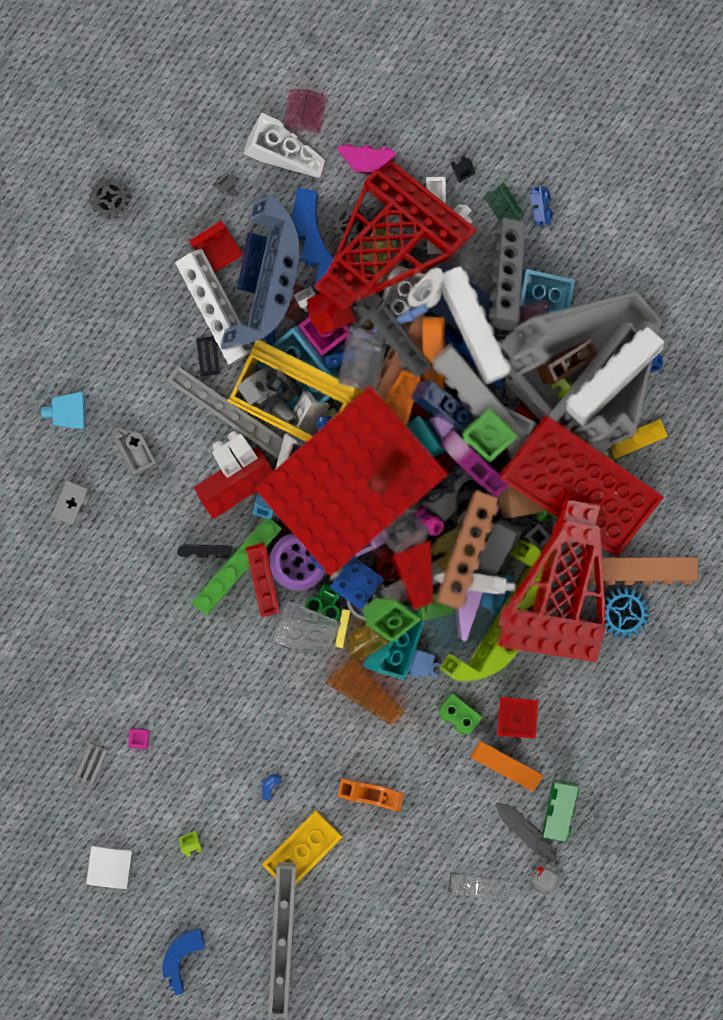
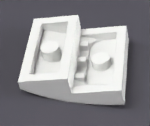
(108, 867)

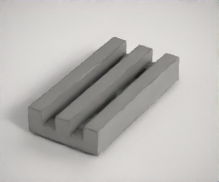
(84, 779)

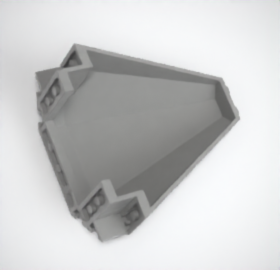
(557, 331)

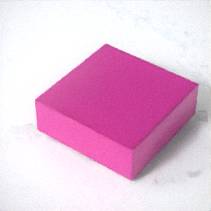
(138, 738)

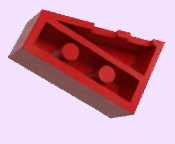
(415, 574)

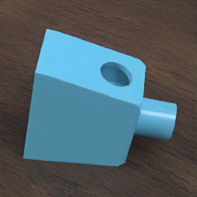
(67, 411)

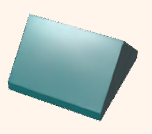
(425, 434)

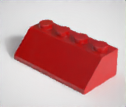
(223, 493)

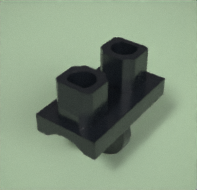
(286, 383)

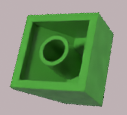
(389, 618)

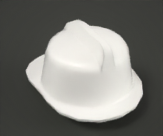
(427, 290)

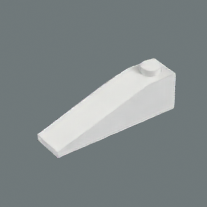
(277, 146)

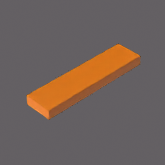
(506, 765)

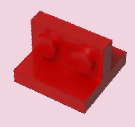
(517, 717)

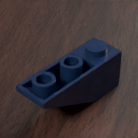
(441, 404)

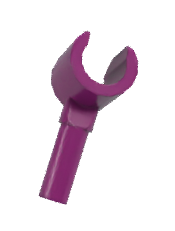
(420, 514)

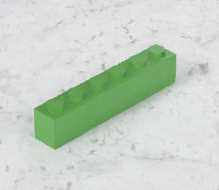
(234, 567)

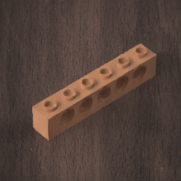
(489, 505)

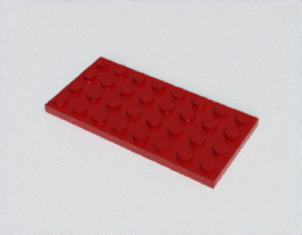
(563, 466)

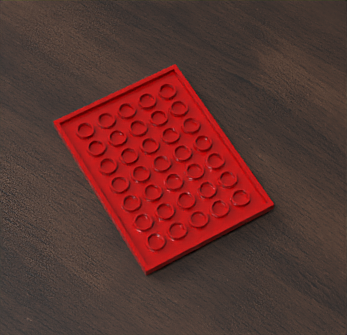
(324, 482)

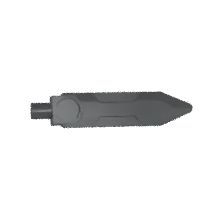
(525, 831)

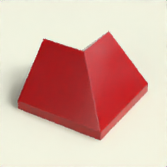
(327, 315)

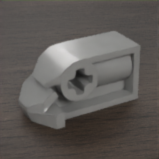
(136, 458)

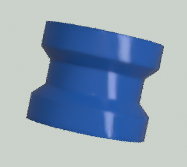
(658, 361)

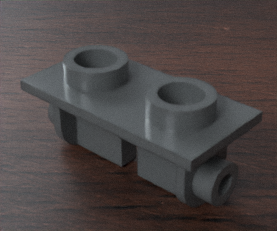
(506, 744)

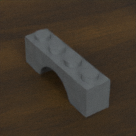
(445, 504)

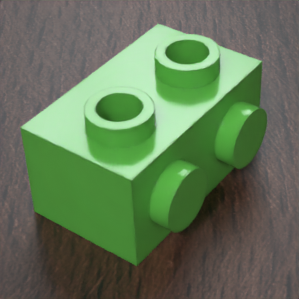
(459, 714)

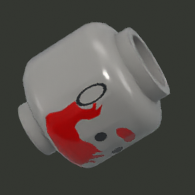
(545, 879)

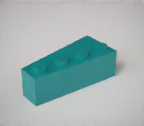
(396, 656)

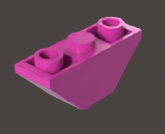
(365, 159)

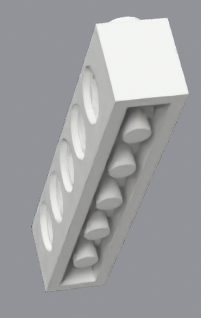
(211, 301)

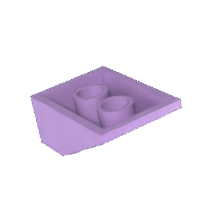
(466, 614)

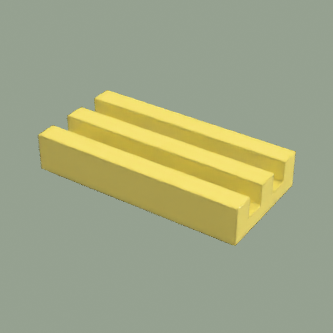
(342, 629)

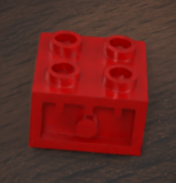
(217, 246)

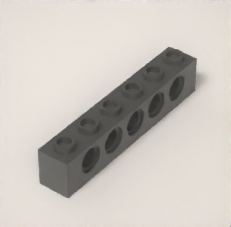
(507, 317)

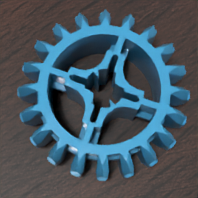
(627, 604)

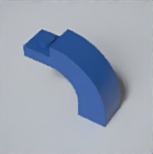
(181, 946)

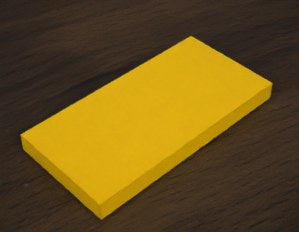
(305, 846)

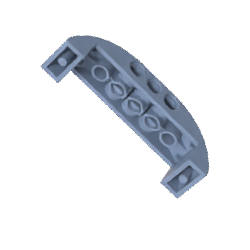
(275, 277)

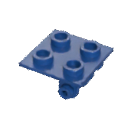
(356, 583)

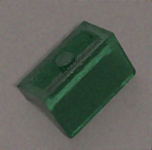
(504, 204)

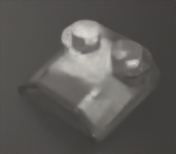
(404, 532)

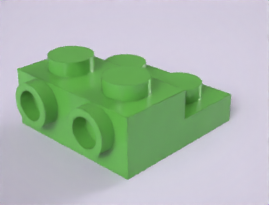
(489, 434)

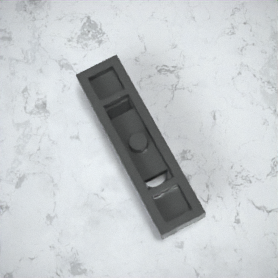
(399, 341)

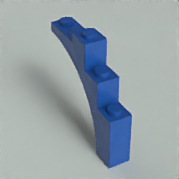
(305, 222)

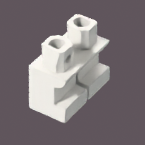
(225, 454)

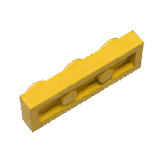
(643, 436)

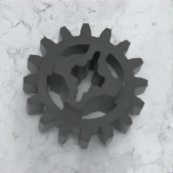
(118, 195)
(342, 224)

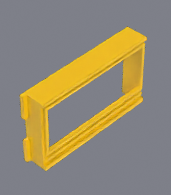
(297, 370)

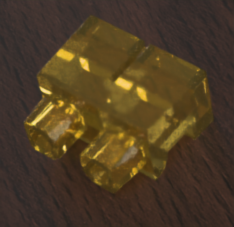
(445, 545)

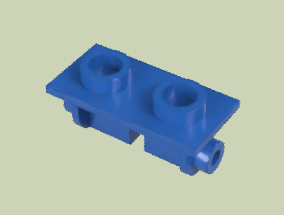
(541, 197)

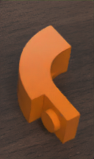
(371, 794)

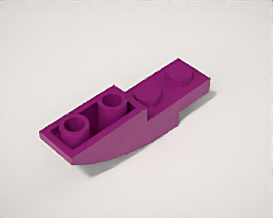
(474, 464)

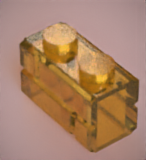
(364, 642)

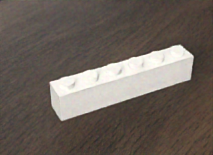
(473, 326)
(614, 376)

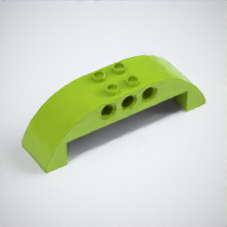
(489, 656)

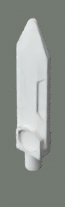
(483, 583)

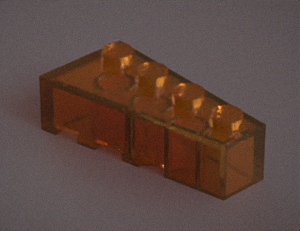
(362, 688)

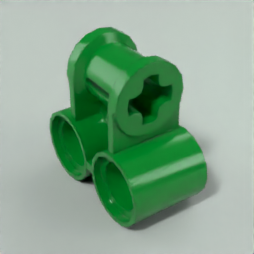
(326, 600)

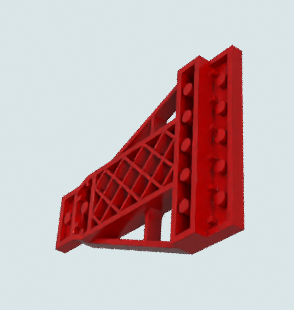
(419, 210)
(562, 633)

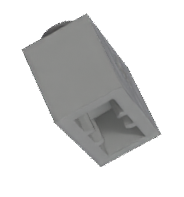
(62, 509)

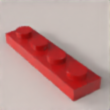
(262, 579)

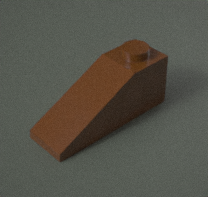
(566, 362)

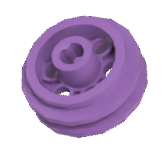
(277, 565)

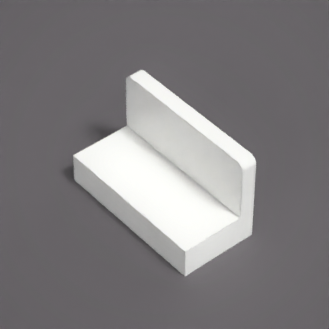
(308, 411)

